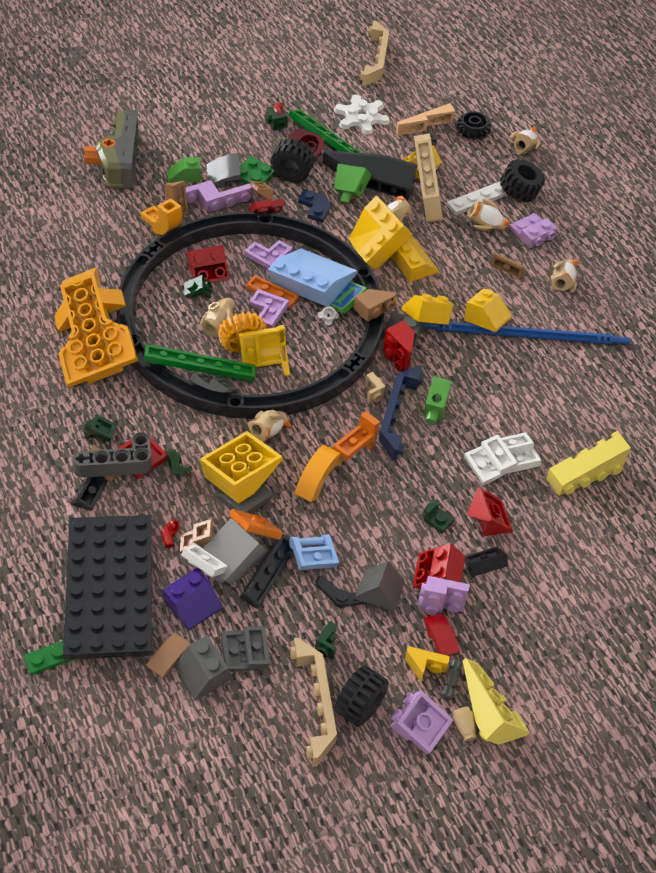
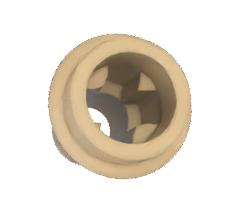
(465, 723)

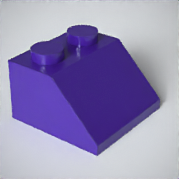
(192, 599)

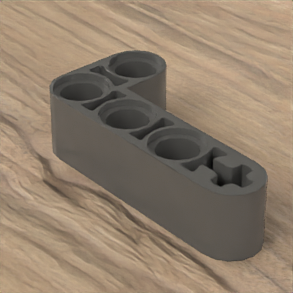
(115, 461)

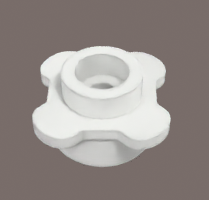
(323, 315)

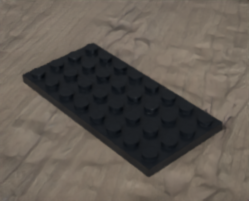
(108, 588)

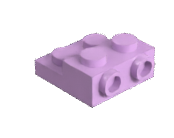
(533, 230)
(442, 594)
(421, 721)

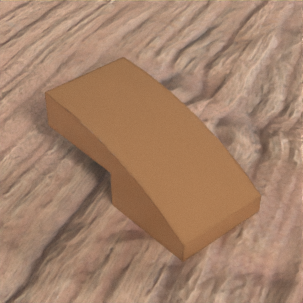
(199, 535)
(168, 655)

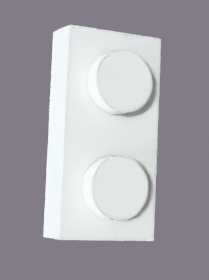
(208, 563)

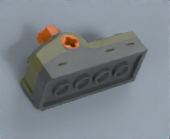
(117, 153)

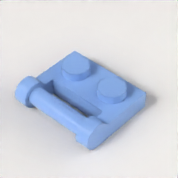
(314, 557)

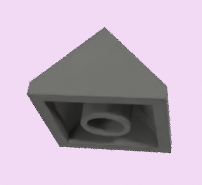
(380, 586)

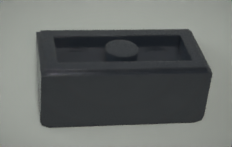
(89, 492)
(486, 561)

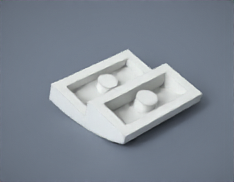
(522, 450)
(490, 460)

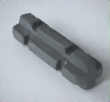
(451, 680)

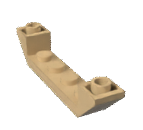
(374, 73)
(428, 178)
(319, 745)

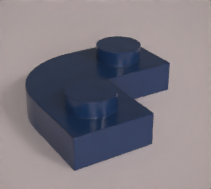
(319, 205)

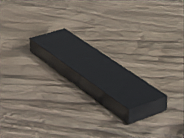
(267, 572)

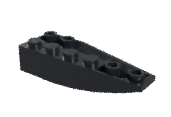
(388, 173)

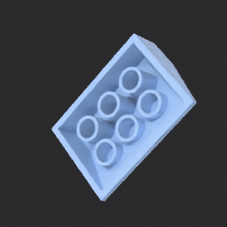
(311, 276)

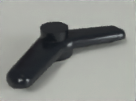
(338, 597)

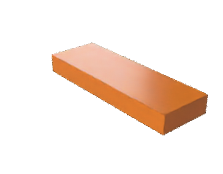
(264, 285)

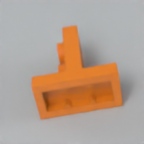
(361, 436)

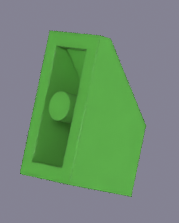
(185, 170)

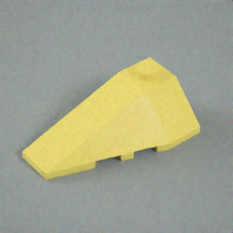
(491, 715)

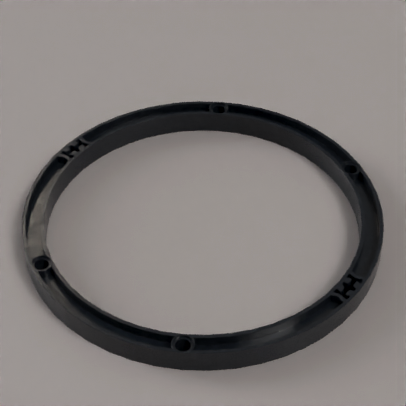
(240, 404)

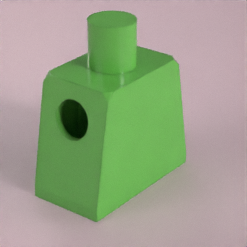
(351, 181)
(437, 400)

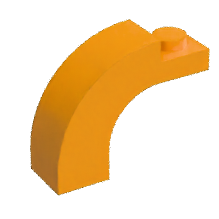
(163, 217)
(316, 472)

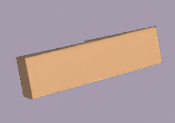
(419, 123)

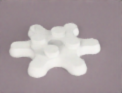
(364, 120)

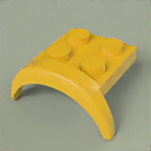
(265, 348)

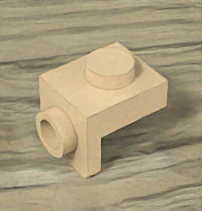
(376, 388)

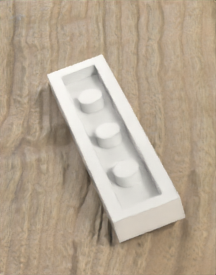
(465, 202)

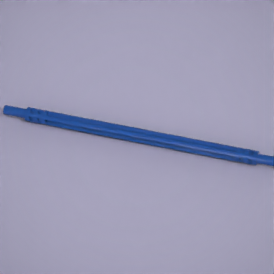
(532, 333)

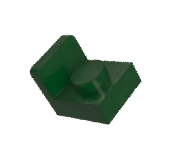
(100, 428)
(174, 461)
(437, 517)
(326, 639)

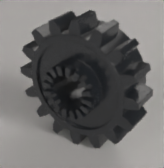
(474, 125)

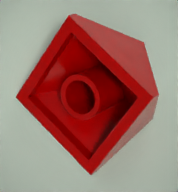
(490, 513)

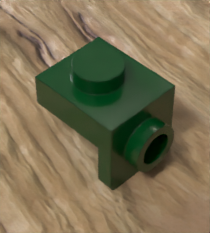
(275, 121)
(197, 286)

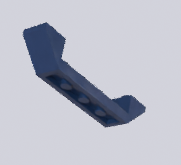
(390, 441)

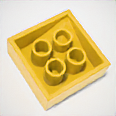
(378, 233)
(240, 466)

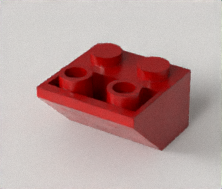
(209, 263)
(399, 345)
(440, 562)

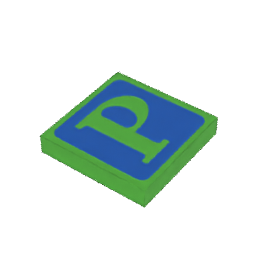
(346, 298)

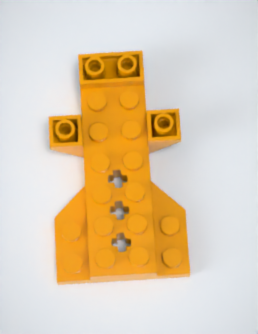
(87, 316)

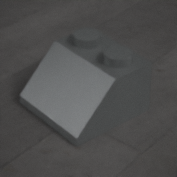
(202, 668)

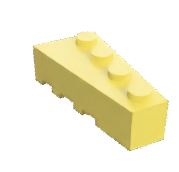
(589, 465)

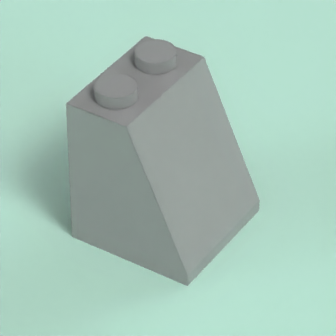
(236, 550)

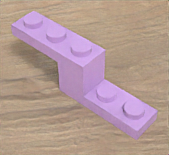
(214, 200)

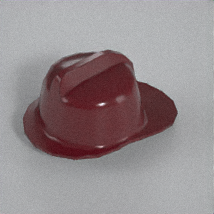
(313, 140)

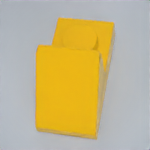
(421, 659)

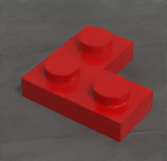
(266, 205)

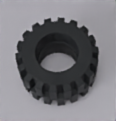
(292, 160)
(522, 180)
(361, 695)

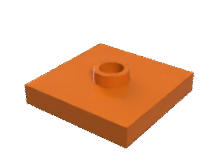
(255, 524)

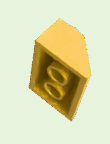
(414, 261)

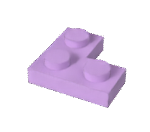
(265, 256)
(271, 306)

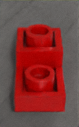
(442, 634)

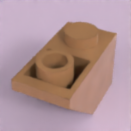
(373, 303)

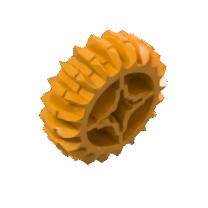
(240, 323)

